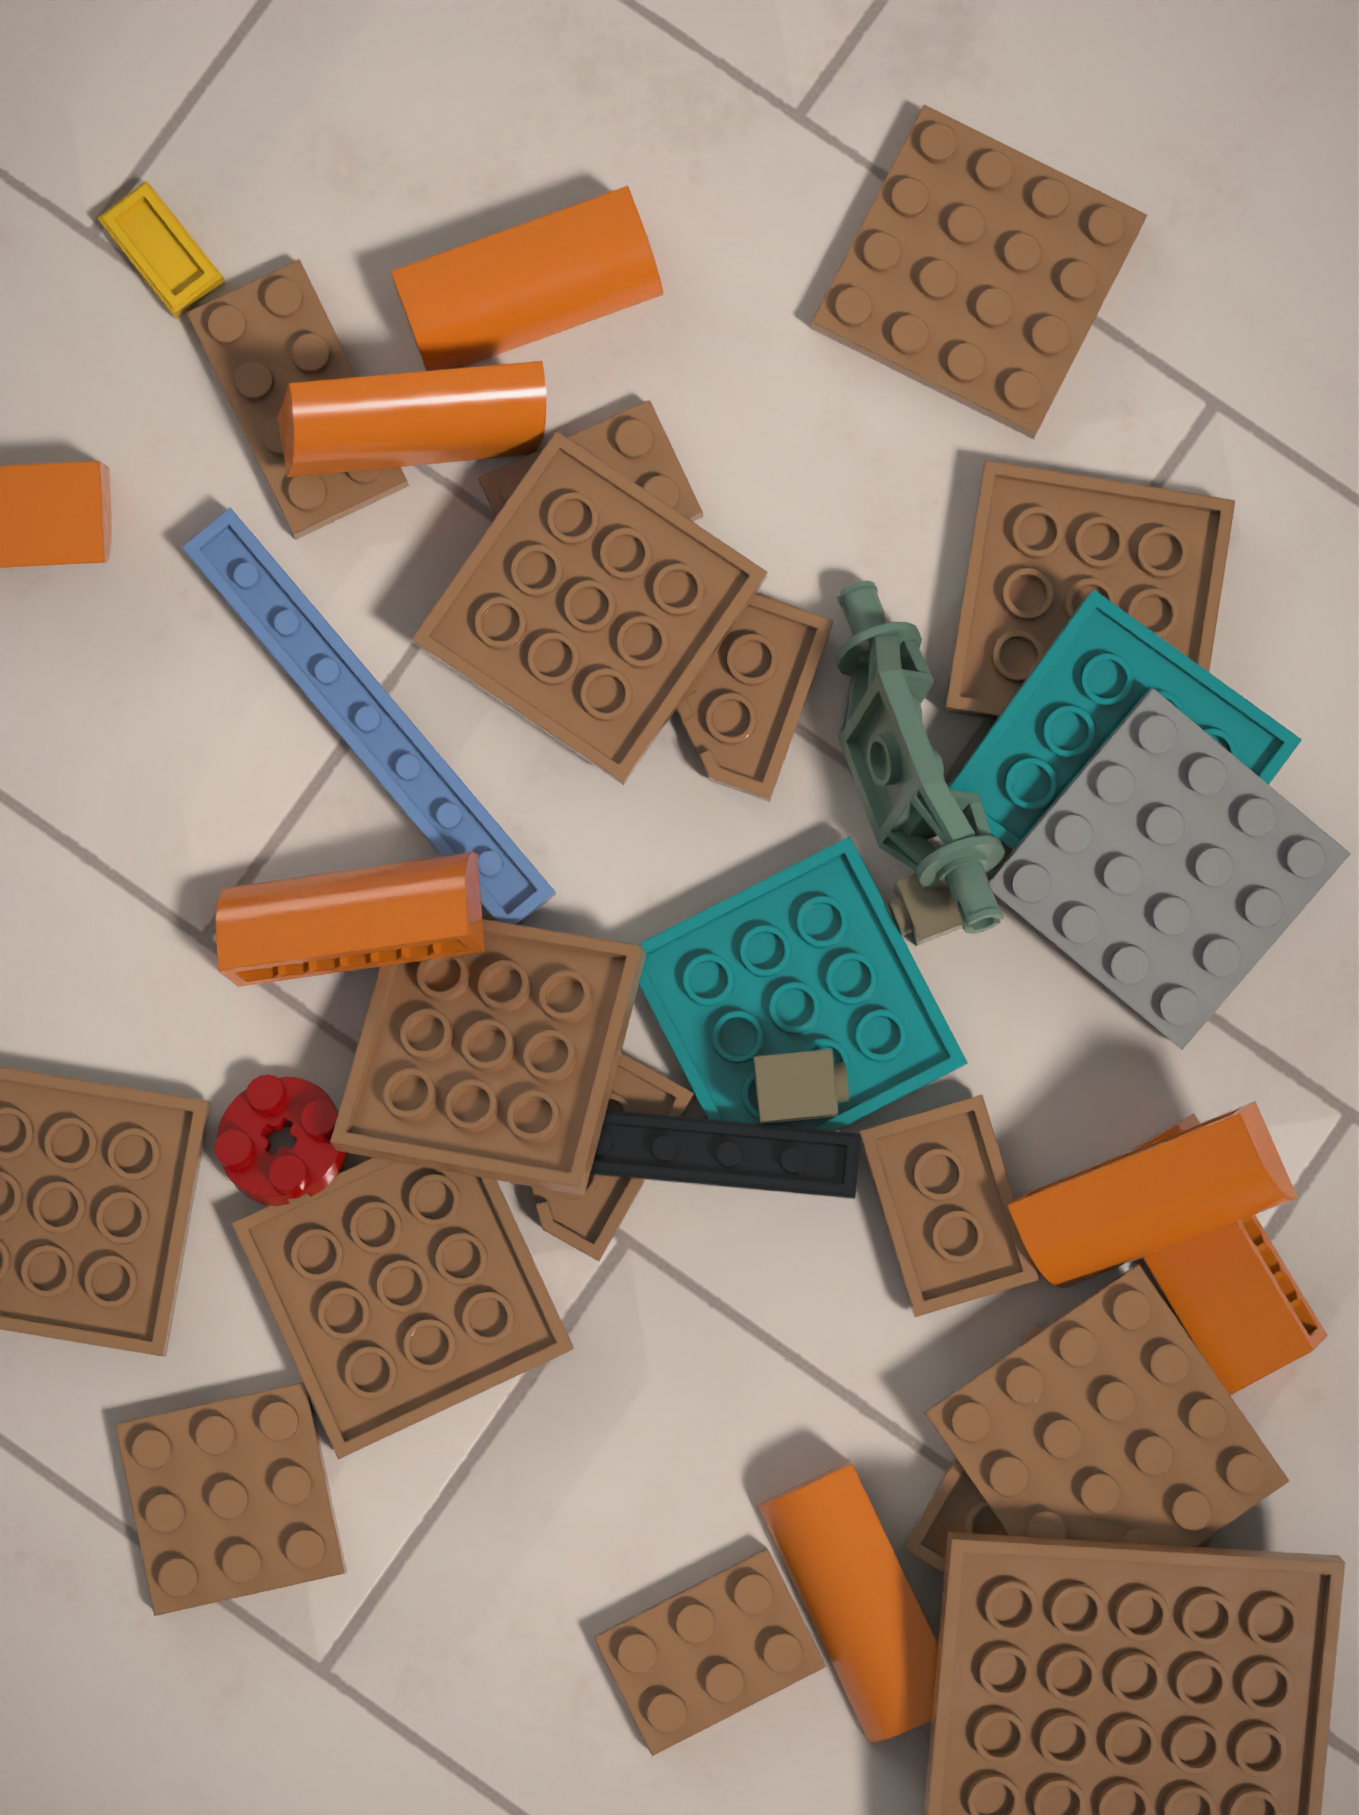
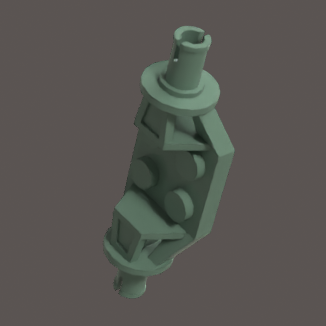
(899, 769)

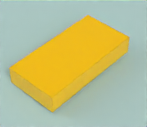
(161, 249)

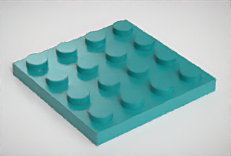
(1081, 695)
(797, 970)

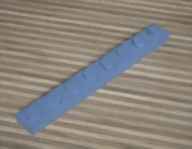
(365, 715)

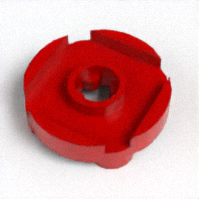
(259, 1112)

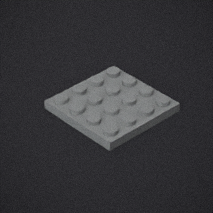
(1167, 868)

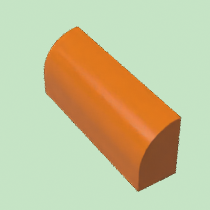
(528, 281)
(413, 418)
(55, 514)
(350, 920)
(1152, 1197)
(1236, 1298)
(857, 1600)

